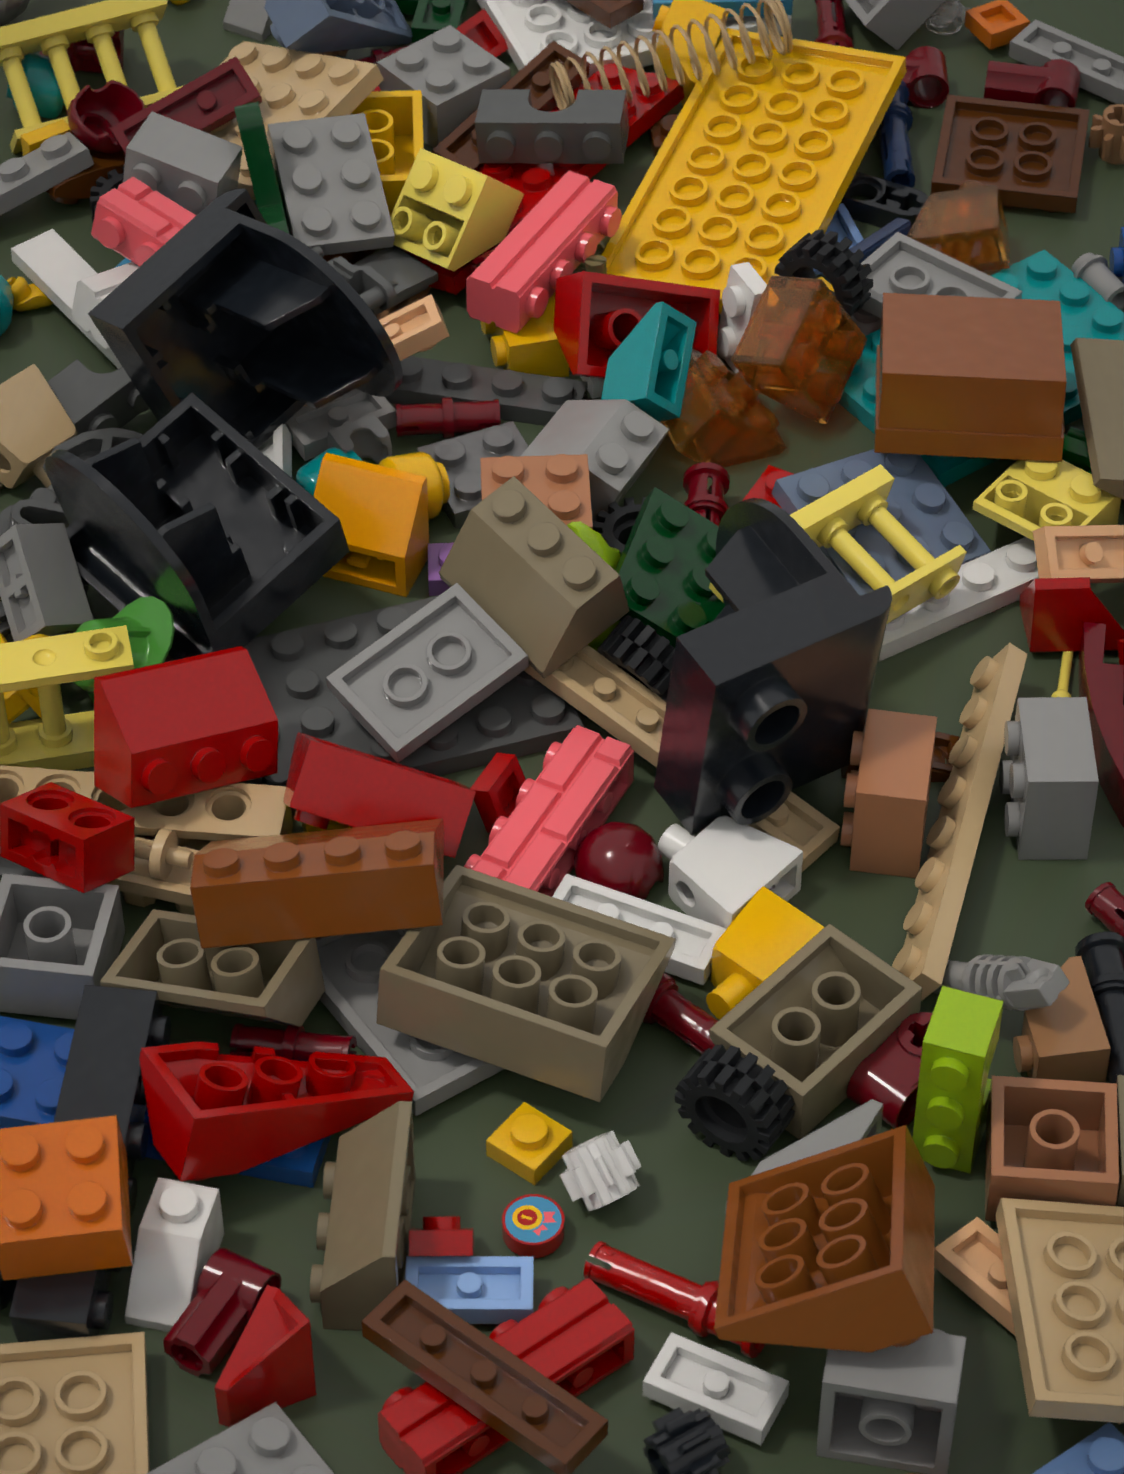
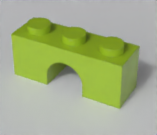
(955, 1078)

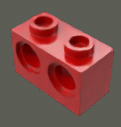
(67, 837)

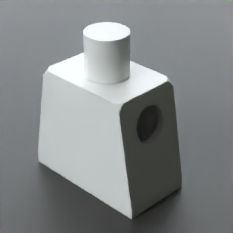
(724, 868)

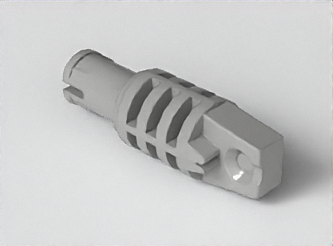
(1016, 980)

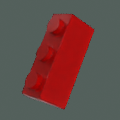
(601, 310)
(182, 728)
(366, 790)

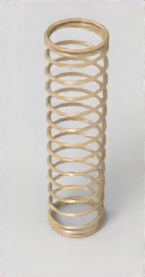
(559, 74)

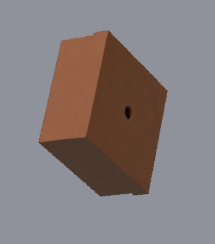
(970, 377)

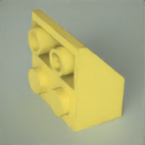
(451, 211)
(1046, 495)

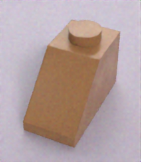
(1066, 1037)

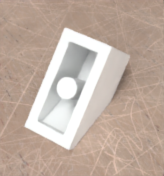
(172, 1248)

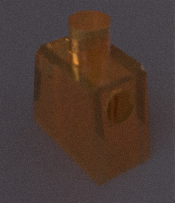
(966, 226)

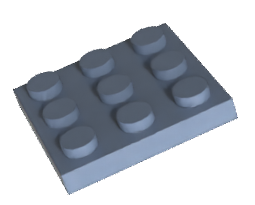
(914, 500)

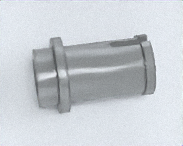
(1095, 272)

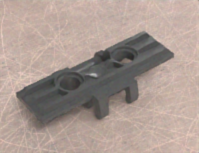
(385, 277)

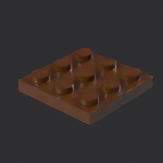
(1017, 146)

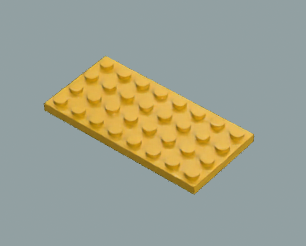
(754, 162)

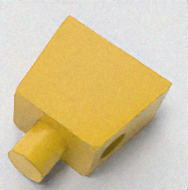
(755, 947)

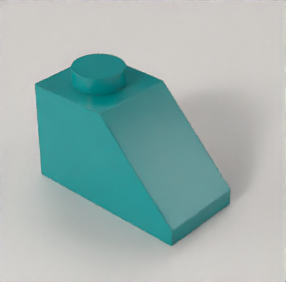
(653, 363)

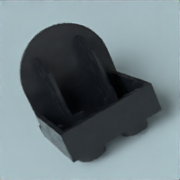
(244, 324)
(197, 525)
(773, 680)

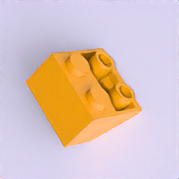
(381, 519)

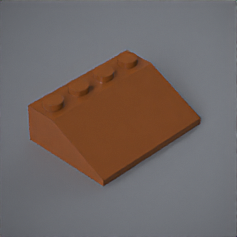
(319, 883)
(832, 1250)

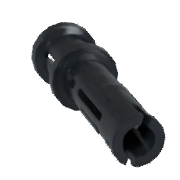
(1104, 966)

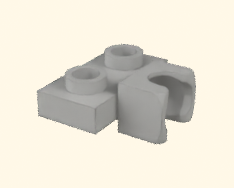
(349, 422)

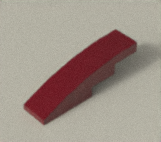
(1104, 691)

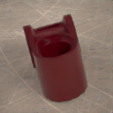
(893, 1072)

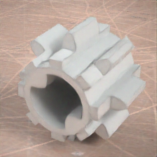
(600, 1171)

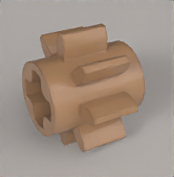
(1108, 134)

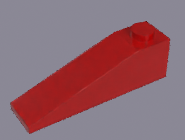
(238, 1111)

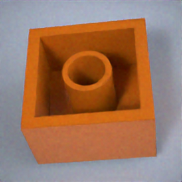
(63, 1198)

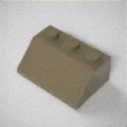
(534, 576)
(249, 981)
(819, 1021)
(367, 1220)

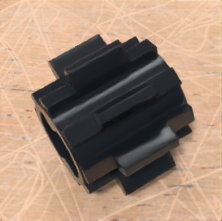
(686, 1444)

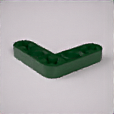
(260, 165)

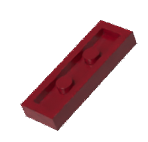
(199, 104)

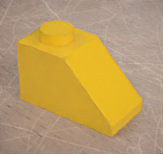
(680, 14)

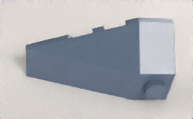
(337, 24)

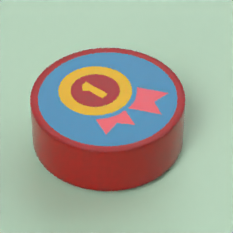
(533, 1225)

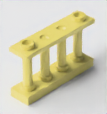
(90, 22)
(865, 502)
(45, 663)

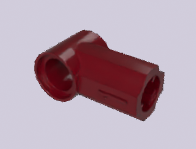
(926, 77)
(1051, 84)
(219, 1312)

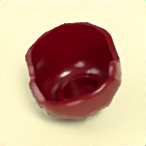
(98, 110)
(620, 859)

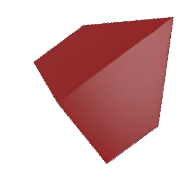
(1056, 611)
(268, 1362)

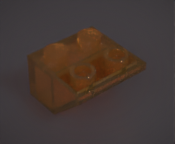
(800, 346)
(722, 417)

